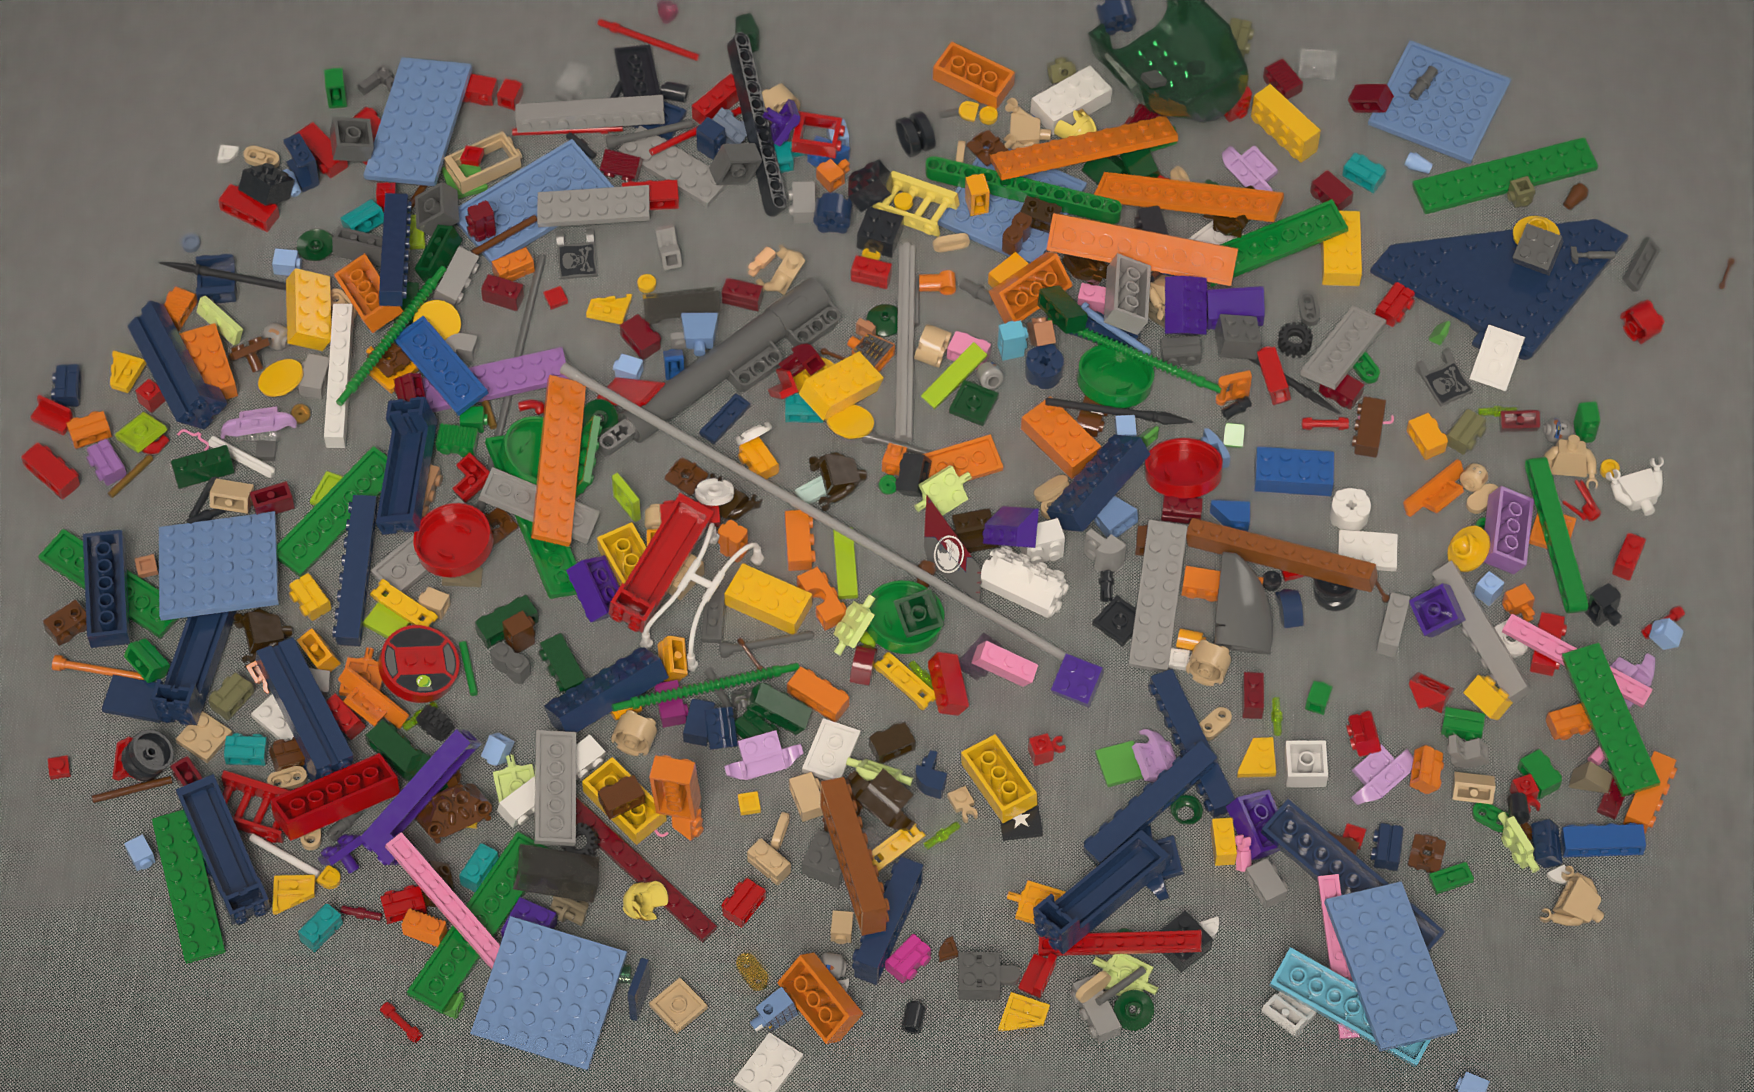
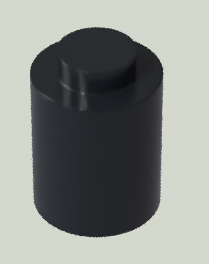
(674, 91)
(1518, 807)
(913, 1017)

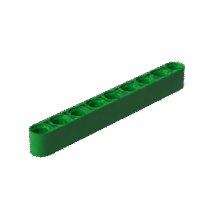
(1556, 535)

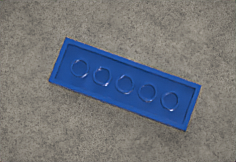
(441, 366)

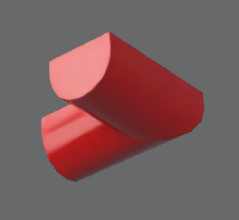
(474, 478)

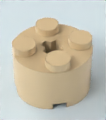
(777, 97)
(932, 345)
(1208, 663)
(634, 733)

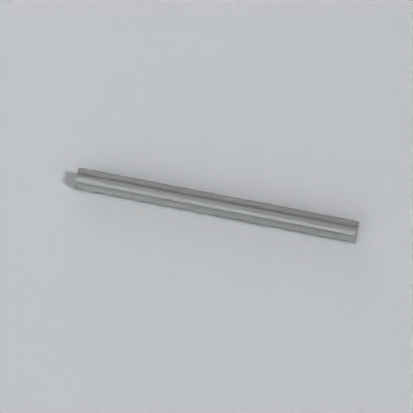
(905, 343)

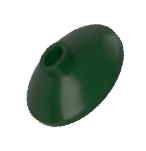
(315, 239)
(884, 326)
(602, 407)
(1140, 1017)

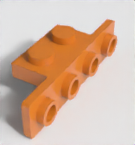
(1437, 492)
(369, 701)

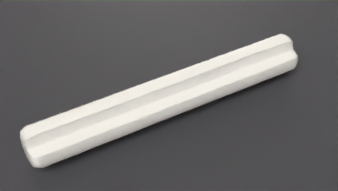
(244, 457)

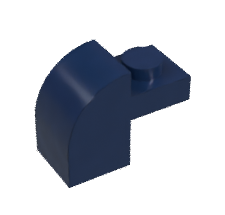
(1290, 608)
(929, 780)

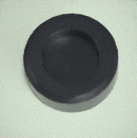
(1271, 581)

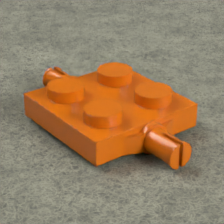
(366, 668)

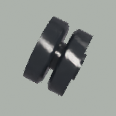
(915, 133)
(1333, 596)
(147, 755)

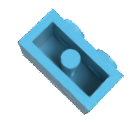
(1012, 340)

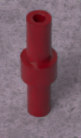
(361, 913)

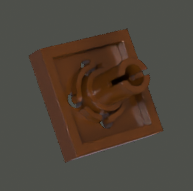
(249, 351)

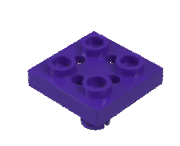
(783, 121)
(341, 851)

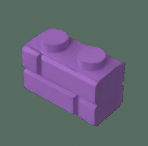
(106, 461)

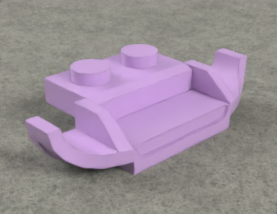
(1250, 168)
(257, 421)
(1642, 673)
(1153, 755)
(762, 756)
(1380, 774)

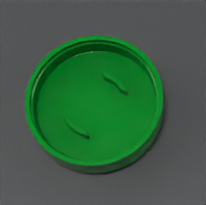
(1114, 378)
(522, 448)
(886, 625)

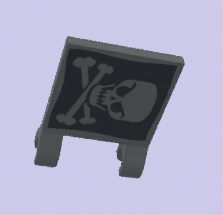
(576, 259)
(1446, 381)

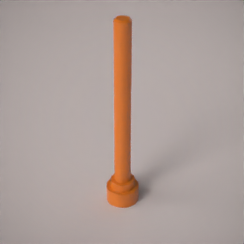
(60, 663)

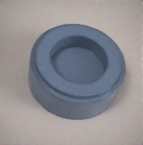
(190, 243)

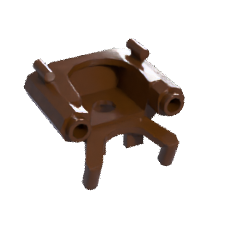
(454, 809)

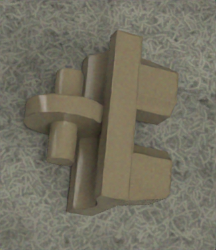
(569, 909)

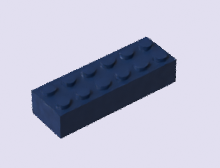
(1098, 482)
(106, 588)
(596, 694)
(877, 947)

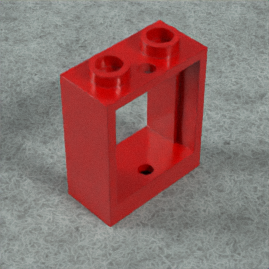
(816, 147)
(1273, 375)

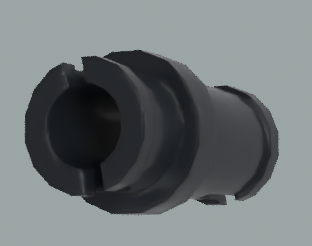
(1238, 406)
(1106, 583)

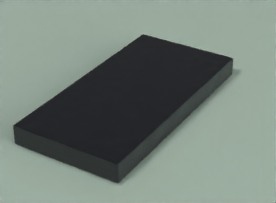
(636, 71)

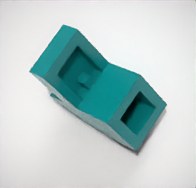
(785, 156)

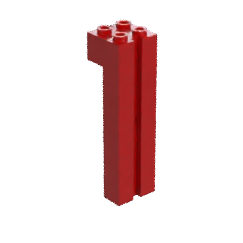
(660, 563)

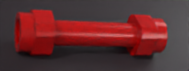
(1342, 423)
(1675, 615)
(389, 1011)

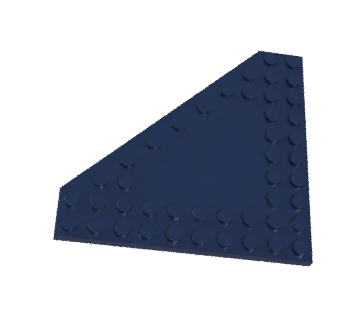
(1483, 286)

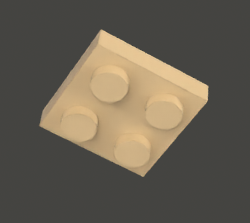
(204, 738)
(678, 1005)

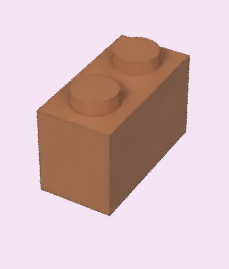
(1041, 331)

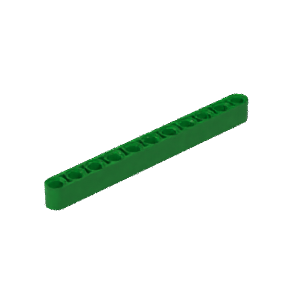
(1018, 188)

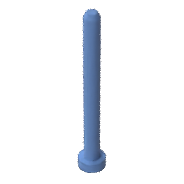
(1117, 331)

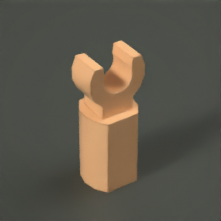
(761, 261)

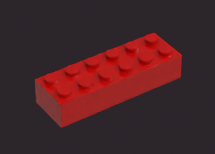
(335, 796)

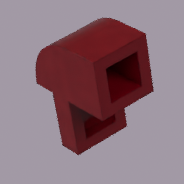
(803, 357)
(863, 664)

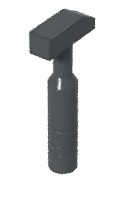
(1591, 254)

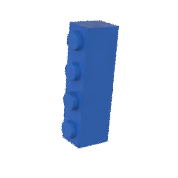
(1603, 840)

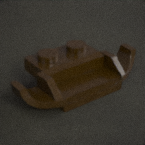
(1086, 269)
(970, 529)
(883, 799)

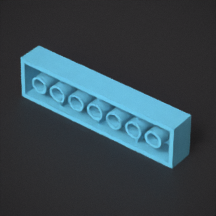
(1332, 998)

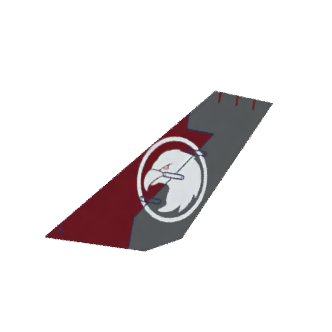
(949, 553)

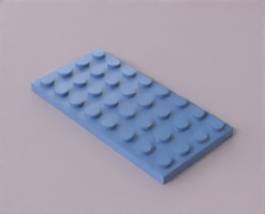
(418, 121)
(517, 195)
(1390, 966)

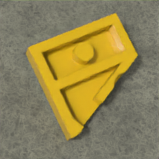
(609, 309)
(125, 371)
(1259, 759)
(291, 891)
(1023, 1013)

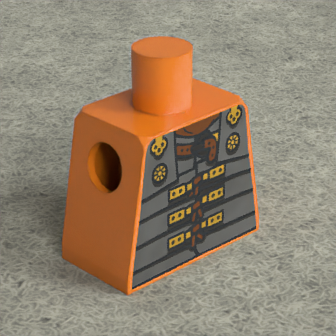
(874, 349)

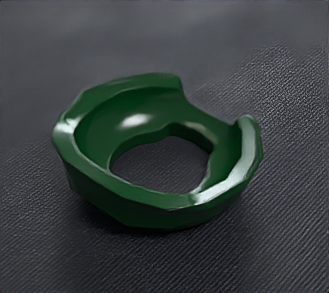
(1187, 801)

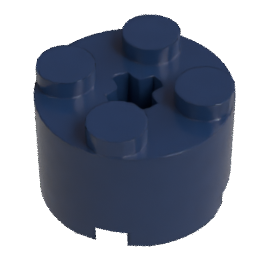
(1116, 16)
(832, 213)
(1044, 366)

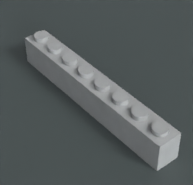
(590, 113)
(1483, 634)

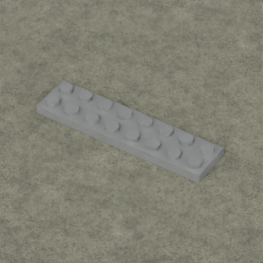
(1157, 596)

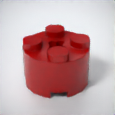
(1642, 321)

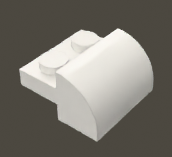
(1288, 1013)

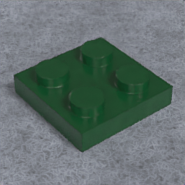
(973, 403)

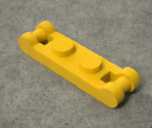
(402, 604)
(905, 680)
(896, 846)

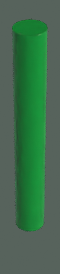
(468, 668)

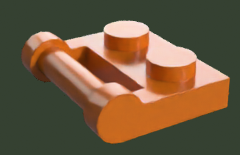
(1239, 387)

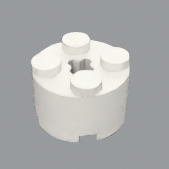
(1350, 509)

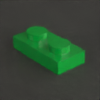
(1451, 878)

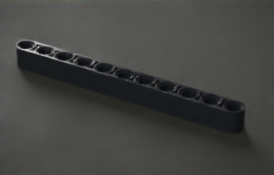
(756, 126)

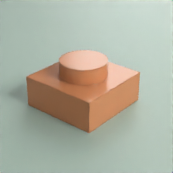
(864, 327)
(146, 566)

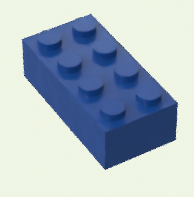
(1294, 471)

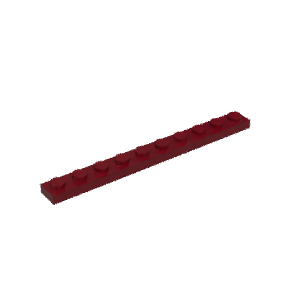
(641, 871)

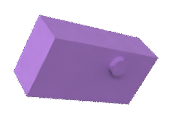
(1508, 529)

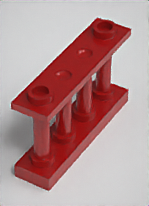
(250, 789)

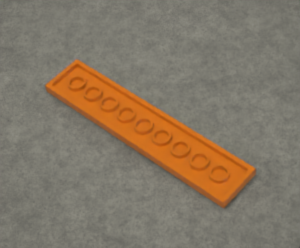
(1084, 147)
(1191, 196)
(1161, 251)
(558, 461)

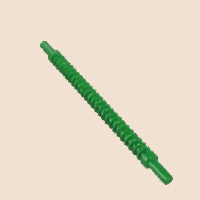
(422, 295)
(1164, 366)
(636, 702)

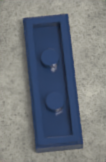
(725, 419)

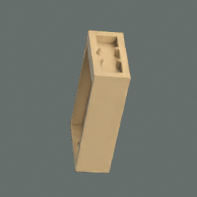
(491, 173)

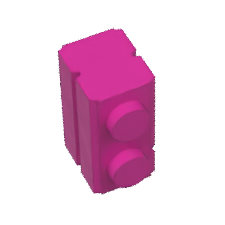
(908, 958)

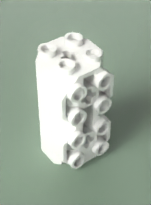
(1022, 582)

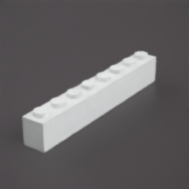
(339, 375)

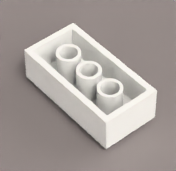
(1080, 91)

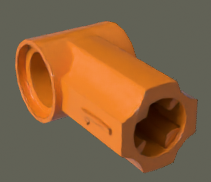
(943, 282)

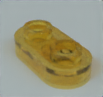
(752, 973)

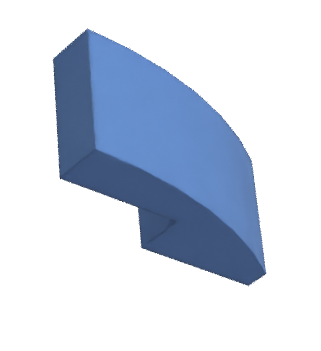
(1212, 439)

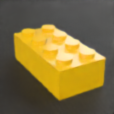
(1285, 123)
(1342, 254)
(308, 309)
(841, 385)
(622, 549)
(768, 599)
(999, 778)
(634, 823)

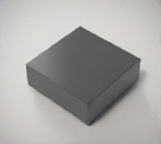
(1153, 79)
(265, 450)

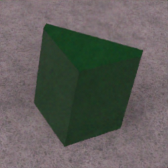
(1141, 163)
(1095, 168)
(919, 612)

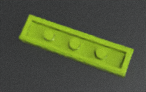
(954, 375)
(845, 566)

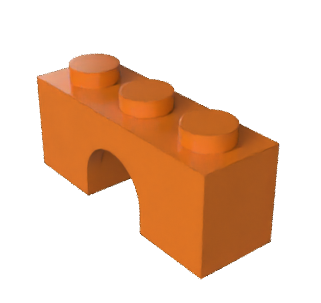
(831, 610)

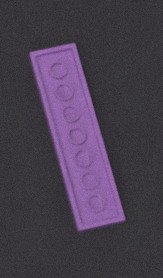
(508, 376)

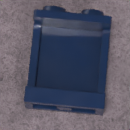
(302, 162)
(215, 288)

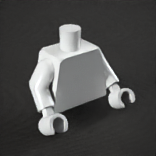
(1638, 489)

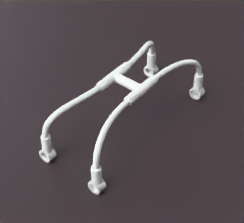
(711, 537)

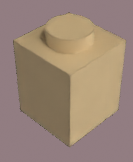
(435, 601)
(841, 927)

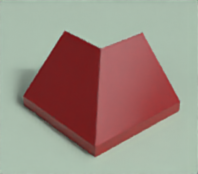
(1430, 692)

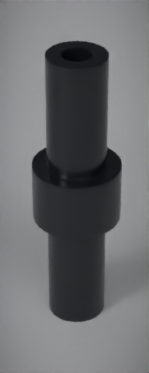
(582, 144)
(205, 515)

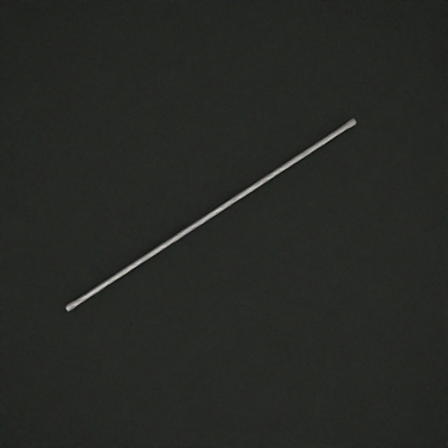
(576, 375)

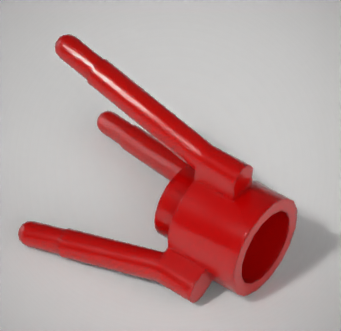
(1590, 510)

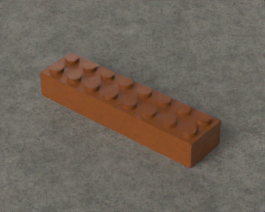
(854, 856)

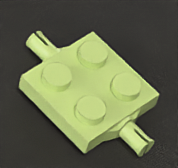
(944, 490)
(853, 624)
(870, 769)
(511, 778)
(1518, 843)
(1123, 965)

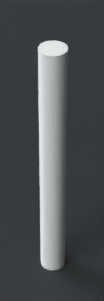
(284, 855)

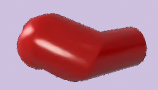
(532, 404)
(156, 447)

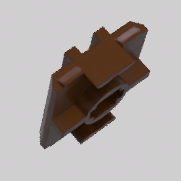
(989, 140)
(395, 364)
(685, 467)
(500, 518)
(1417, 857)

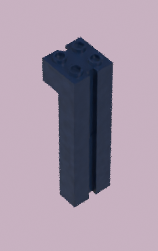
(174, 369)
(406, 465)
(192, 668)
(304, 709)
(223, 850)
(1100, 892)

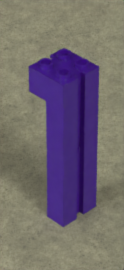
(418, 793)

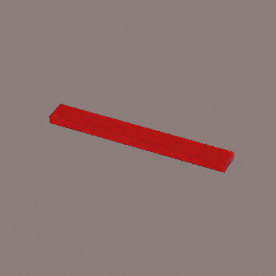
(1130, 943)

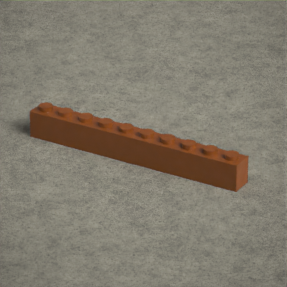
(1282, 555)

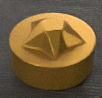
(300, 413)

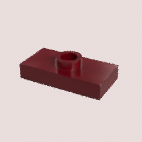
(1611, 802)

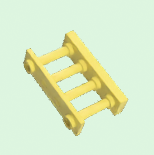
(929, 193)

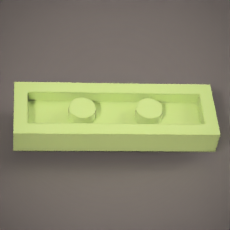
(224, 324)

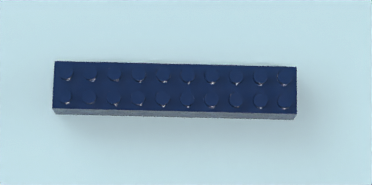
(1324, 855)

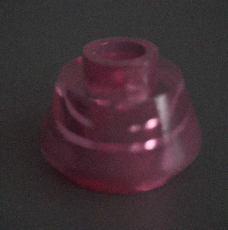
(667, 11)

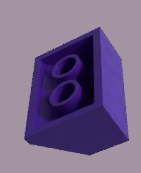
(1235, 301)
(1012, 527)
(594, 586)
(1250, 816)

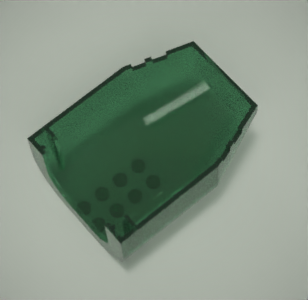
(1190, 50)

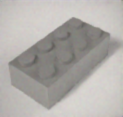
(1127, 294)

